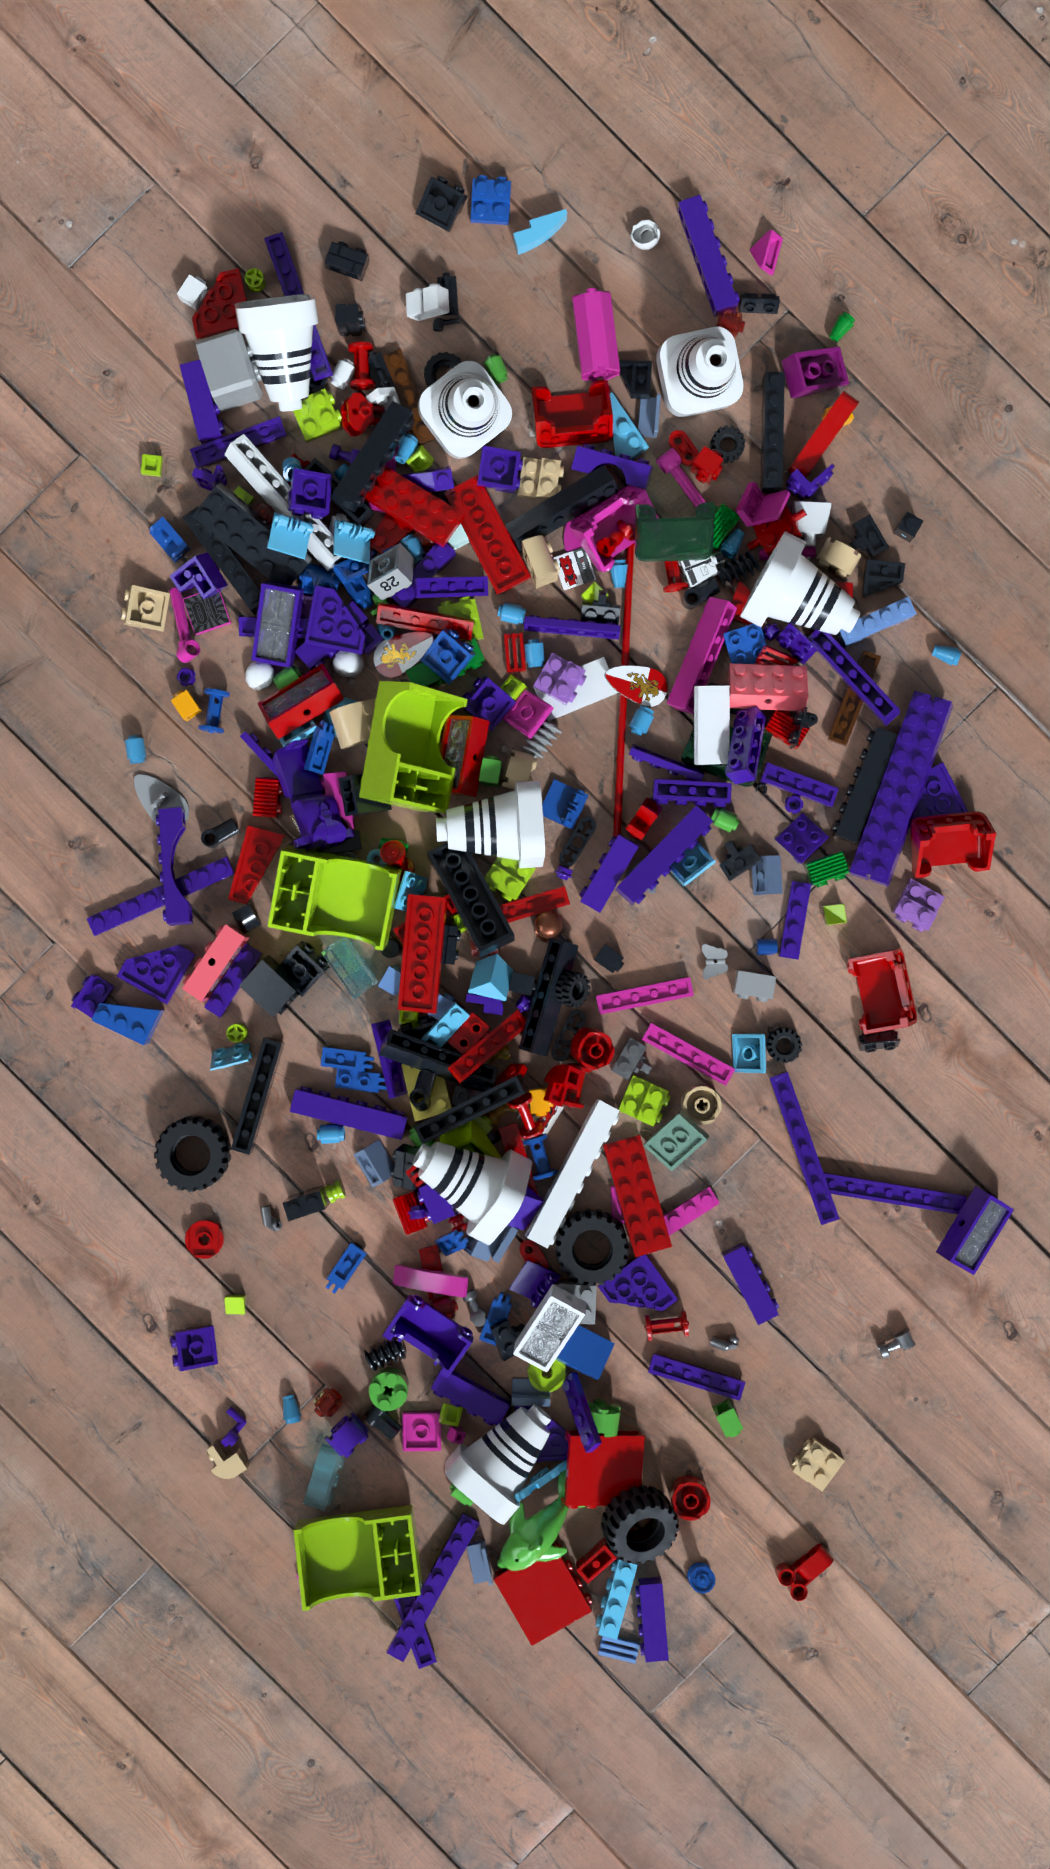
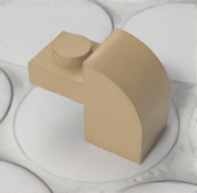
(226, 1466)

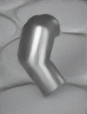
(270, 1221)
(725, 1345)

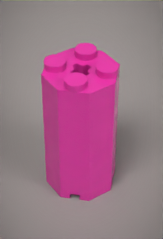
(595, 335)

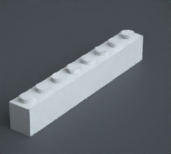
(275, 492)
(572, 1173)

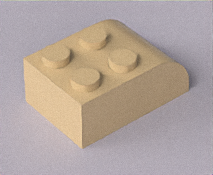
(539, 561)
(353, 723)

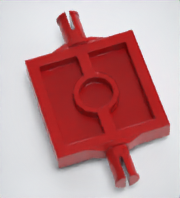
(769, 533)

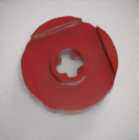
(196, 1246)

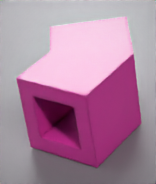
(456, 1434)

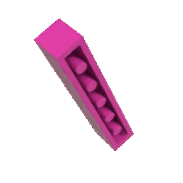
(702, 653)

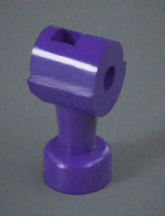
(336, 453)

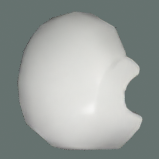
(645, 234)
(348, 664)
(259, 675)

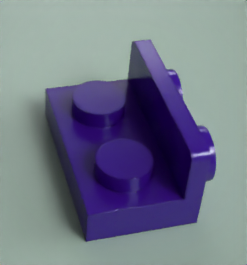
(207, 480)
(95, 991)

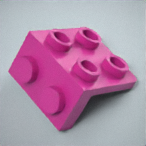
(760, 508)

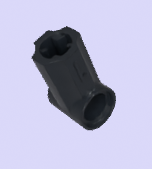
(701, 593)
(222, 833)
(423, 1088)
(382, 1421)

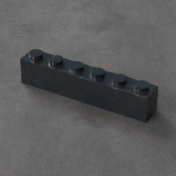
(772, 432)
(373, 456)
(563, 506)
(226, 562)
(865, 785)
(544, 1005)
(433, 1058)
(257, 1095)
(471, 1109)

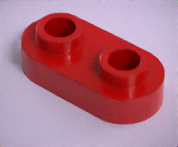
(684, 448)
(535, 1255)

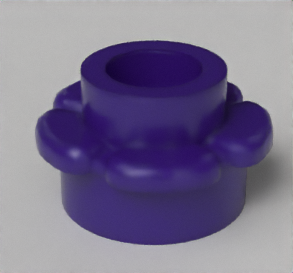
(771, 631)
(191, 677)
(794, 809)
(563, 872)
(524, 1003)
(417, 1212)

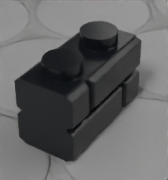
(347, 260)
(349, 319)
(451, 936)
(403, 1160)

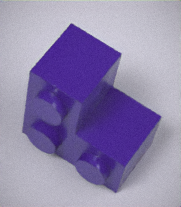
(202, 574)

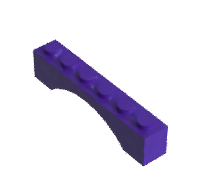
(172, 826)

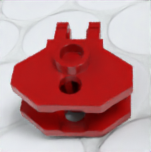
(359, 413)

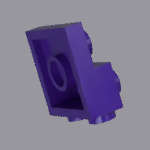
(499, 469)
(309, 493)
(488, 702)
(194, 1348)

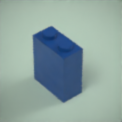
(586, 1352)

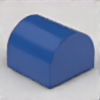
(766, 946)

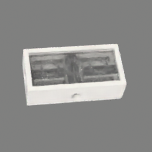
(550, 1328)

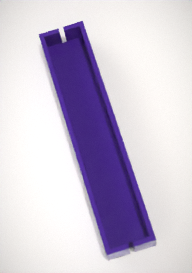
(901, 788)

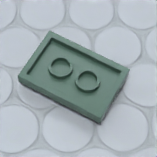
(676, 1140)

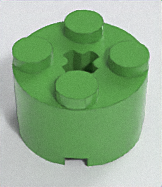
(384, 1398)
(605, 1417)

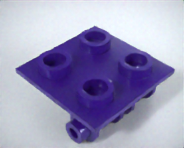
(796, 643)
(801, 838)
(534, 1282)

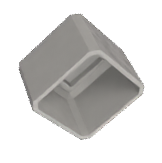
(230, 370)

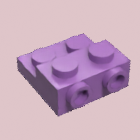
(560, 679)
(918, 905)

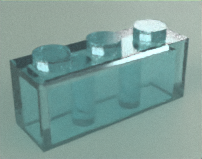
(349, 967)
(323, 1478)

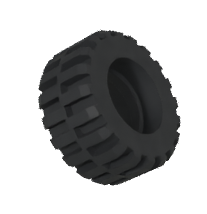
(168, 1162)
(596, 1272)
(650, 1539)

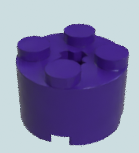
(347, 1435)

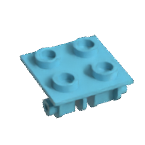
(289, 535)
(352, 541)
(410, 884)
(230, 1056)

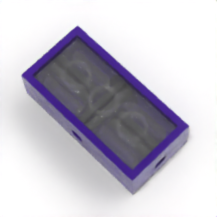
(277, 623)
(974, 1230)

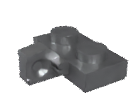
(631, 1060)

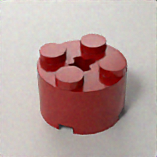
(583, 1043)
(697, 1505)

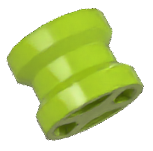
(252, 276)
(233, 1033)
(335, 1191)

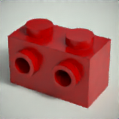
(707, 465)
(468, 1033)

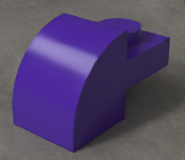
(491, 1005)

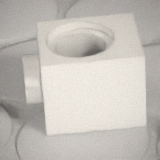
(193, 291)

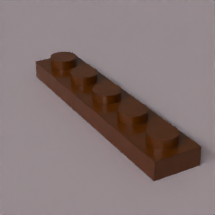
(407, 393)
(852, 703)

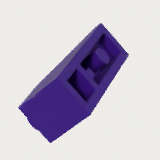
(432, 479)

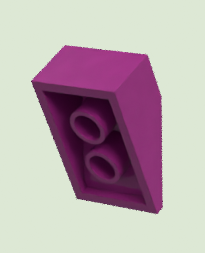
(814, 371)

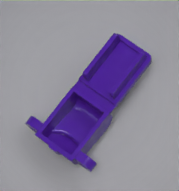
(314, 812)

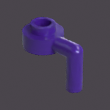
(231, 1437)

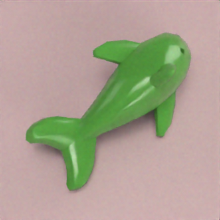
(533, 1538)

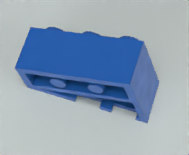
(129, 1021)

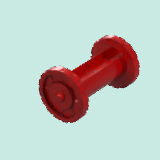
(361, 352)
(672, 571)
(394, 853)
(575, 1102)
(530, 1129)
(666, 1325)

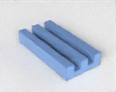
(632, 1659)

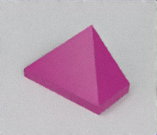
(767, 251)

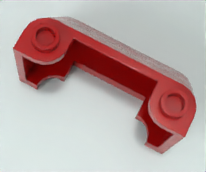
(573, 417)
(951, 840)
(884, 991)

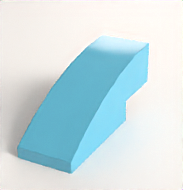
(539, 231)

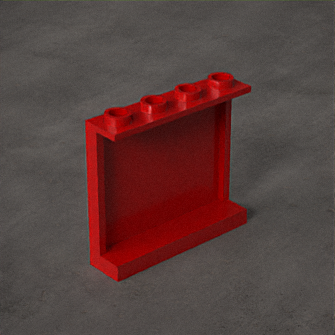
(605, 1472)
(544, 1596)

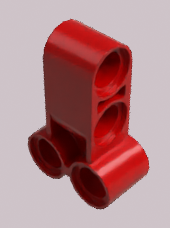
(804, 1570)

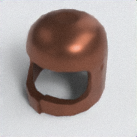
(547, 925)

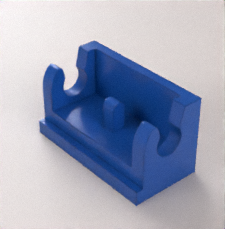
(169, 539)

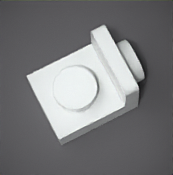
(383, 396)

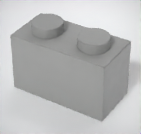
(755, 985)

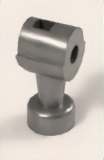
(478, 1314)
(902, 1340)

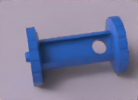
(214, 710)
(540, 1158)
(701, 1577)

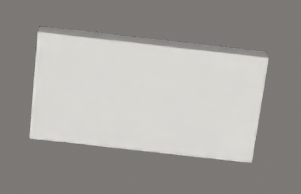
(593, 690)
(711, 724)

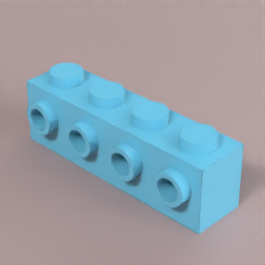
(616, 1598)

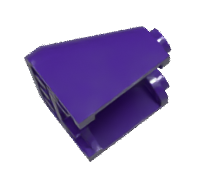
(430, 1333)

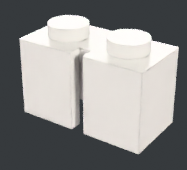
(427, 302)

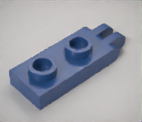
(352, 569)
(359, 592)
(320, 748)
(345, 1059)
(359, 1080)
(451, 1242)
(345, 1267)
(498, 1310)

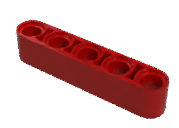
(824, 434)

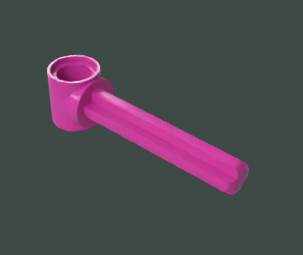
(670, 463)
(186, 642)

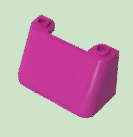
(603, 521)

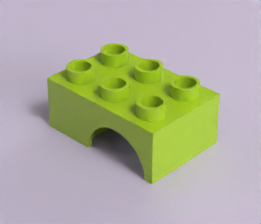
(404, 748)
(334, 896)
(358, 1556)

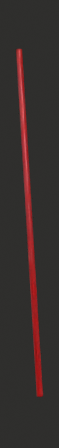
(623, 700)

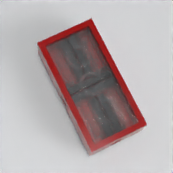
(300, 701)
(464, 750)

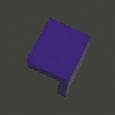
(372, 639)

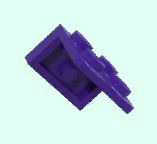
(802, 488)

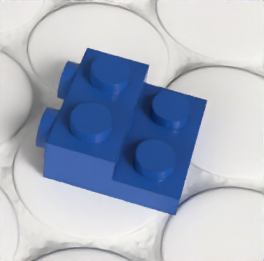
(490, 200)
(448, 655)

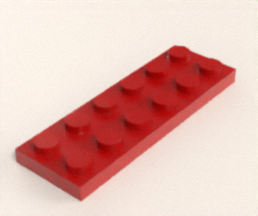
(415, 507)
(488, 536)
(422, 953)
(637, 1196)

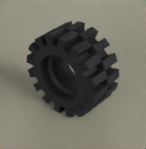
(735, 435)
(572, 996)
(795, 1045)

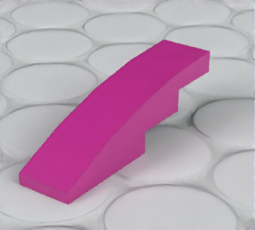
(430, 1281)

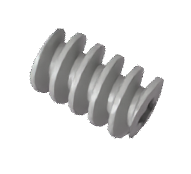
(541, 739)

